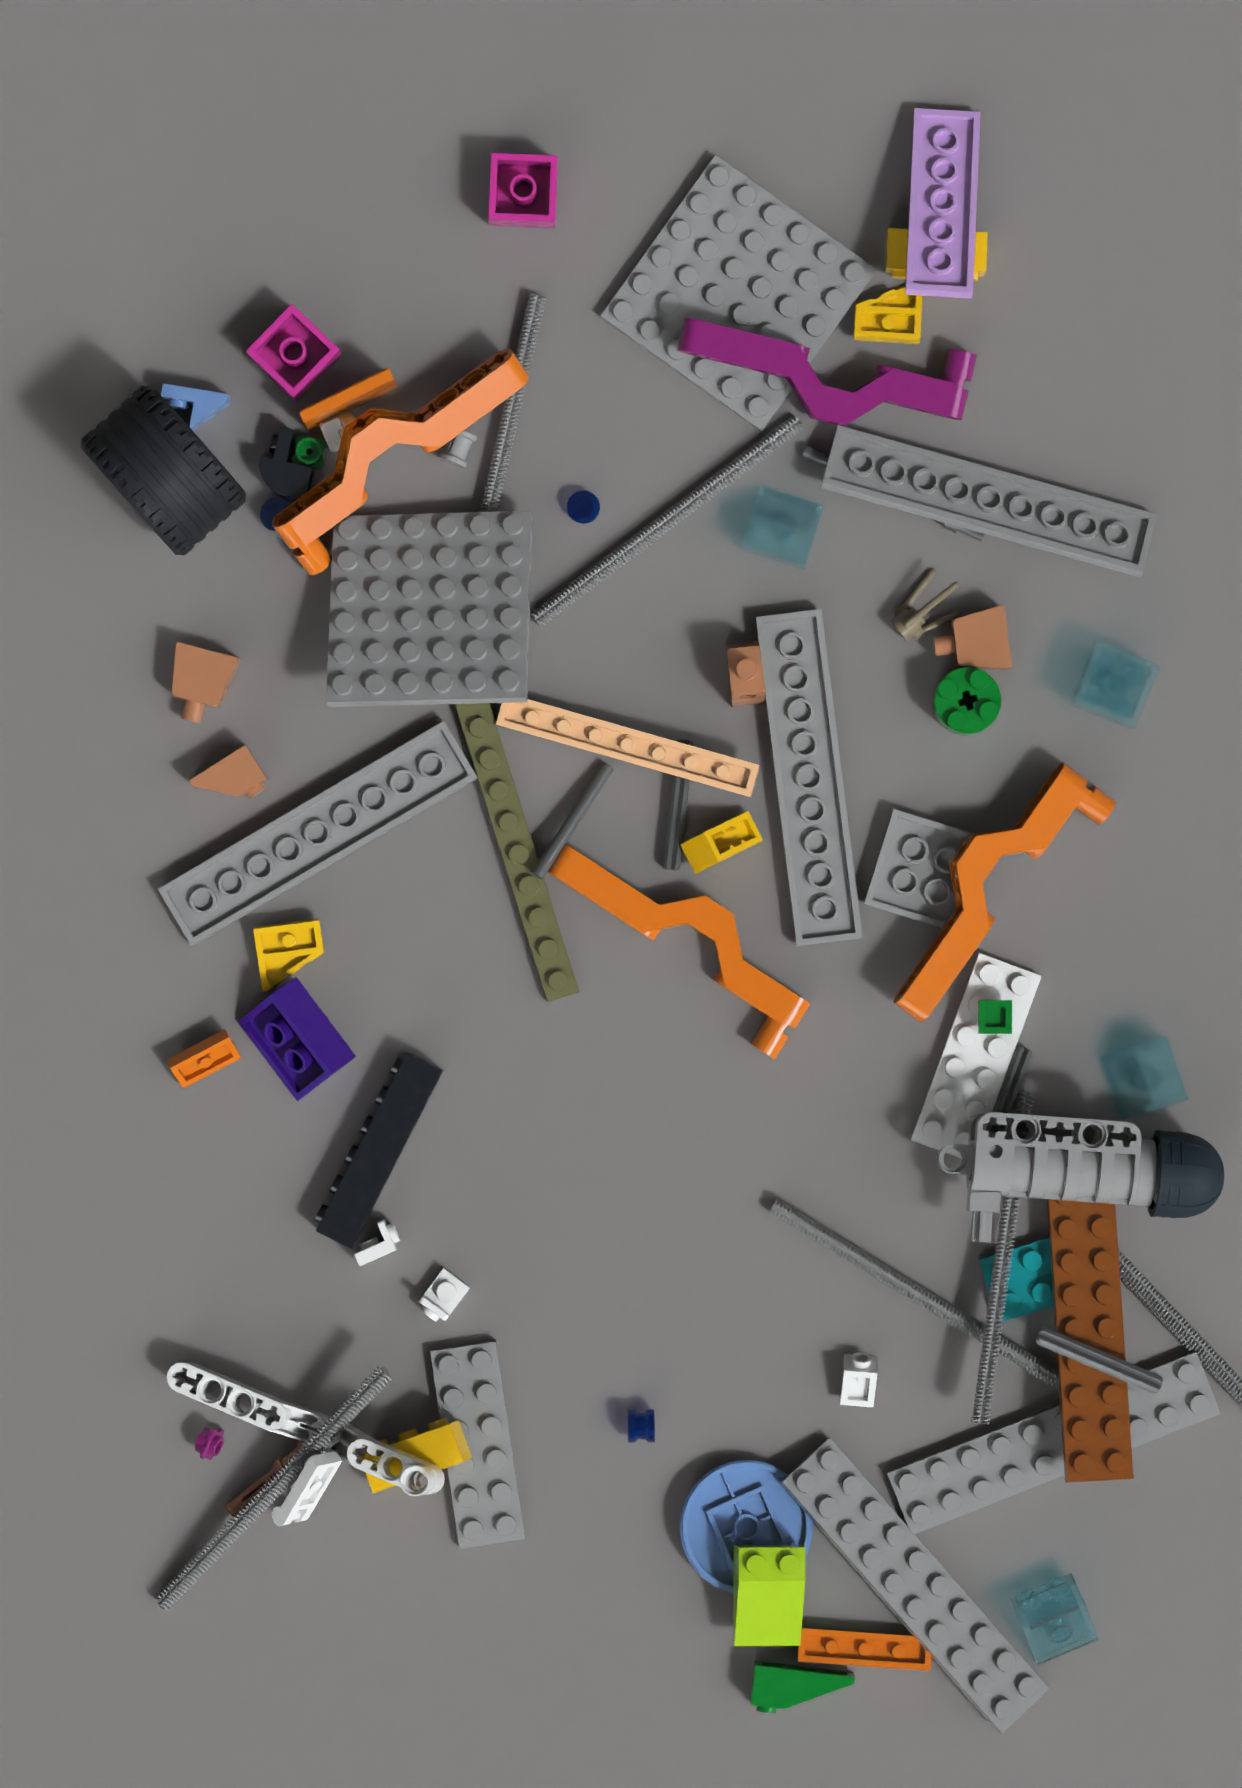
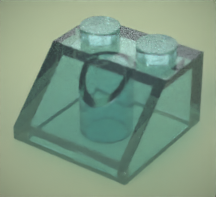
(782, 527)
(1144, 1077)
(1054, 1618)

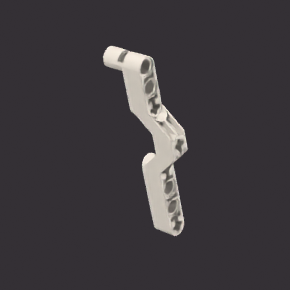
(296, 1424)

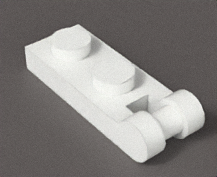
(307, 1489)

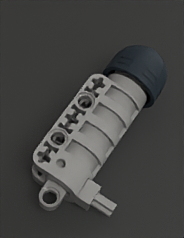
(1169, 1174)

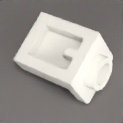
(333, 428)
(373, 1249)
(443, 1296)
(859, 1380)

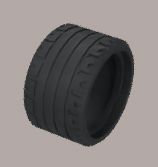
(163, 470)

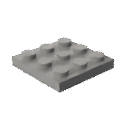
(914, 869)

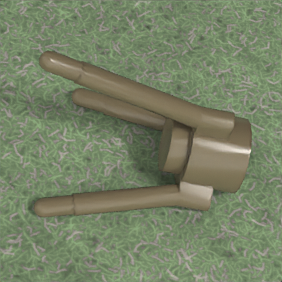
(910, 621)

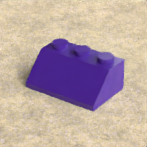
(296, 1039)

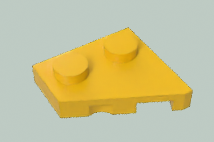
(889, 318)
(286, 948)

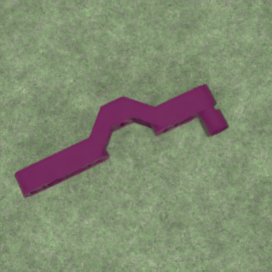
(826, 403)

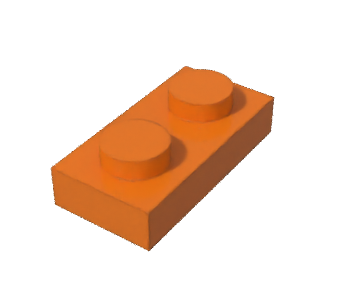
(204, 1058)

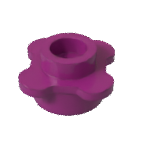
(209, 1442)

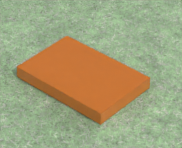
(348, 398)

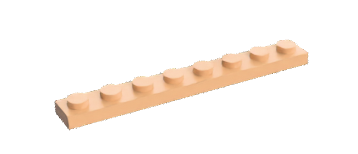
(630, 745)

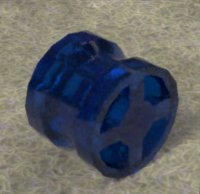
(641, 1425)

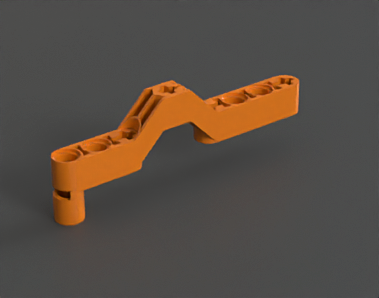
(375, 433)
(971, 866)
(705, 916)

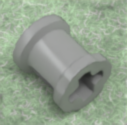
(457, 449)

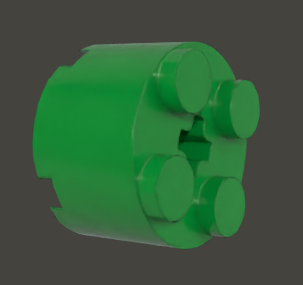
(975, 684)

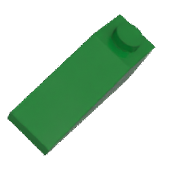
(788, 1685)

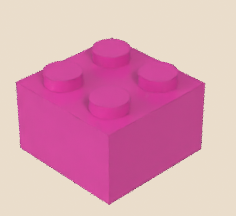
(523, 190)
(294, 352)

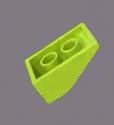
(768, 1594)

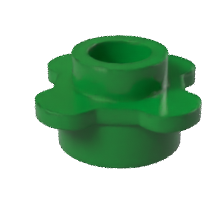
(302, 445)

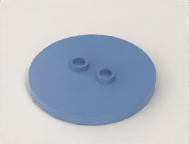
(738, 1506)

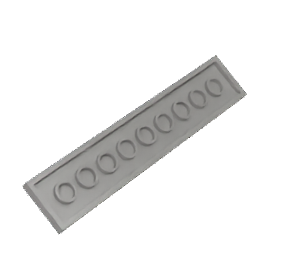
(989, 501)
(809, 777)
(317, 833)
(1032, 1449)
(914, 1585)

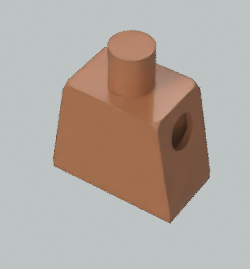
(978, 640)
(745, 673)
(201, 679)

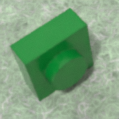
(994, 1016)

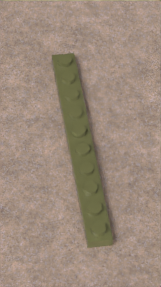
(517, 850)

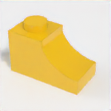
(721, 842)

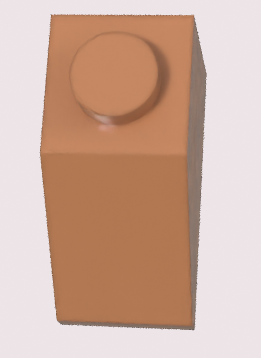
(234, 775)

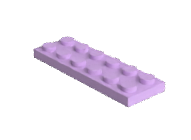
(943, 203)

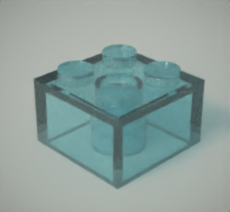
(1115, 685)

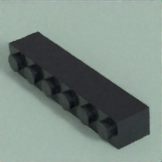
(379, 1149)

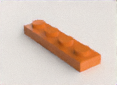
(863, 1649)

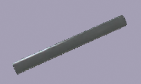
(572, 820)

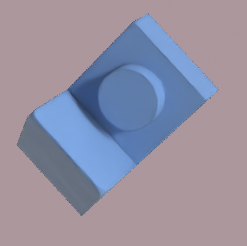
(205, 403)

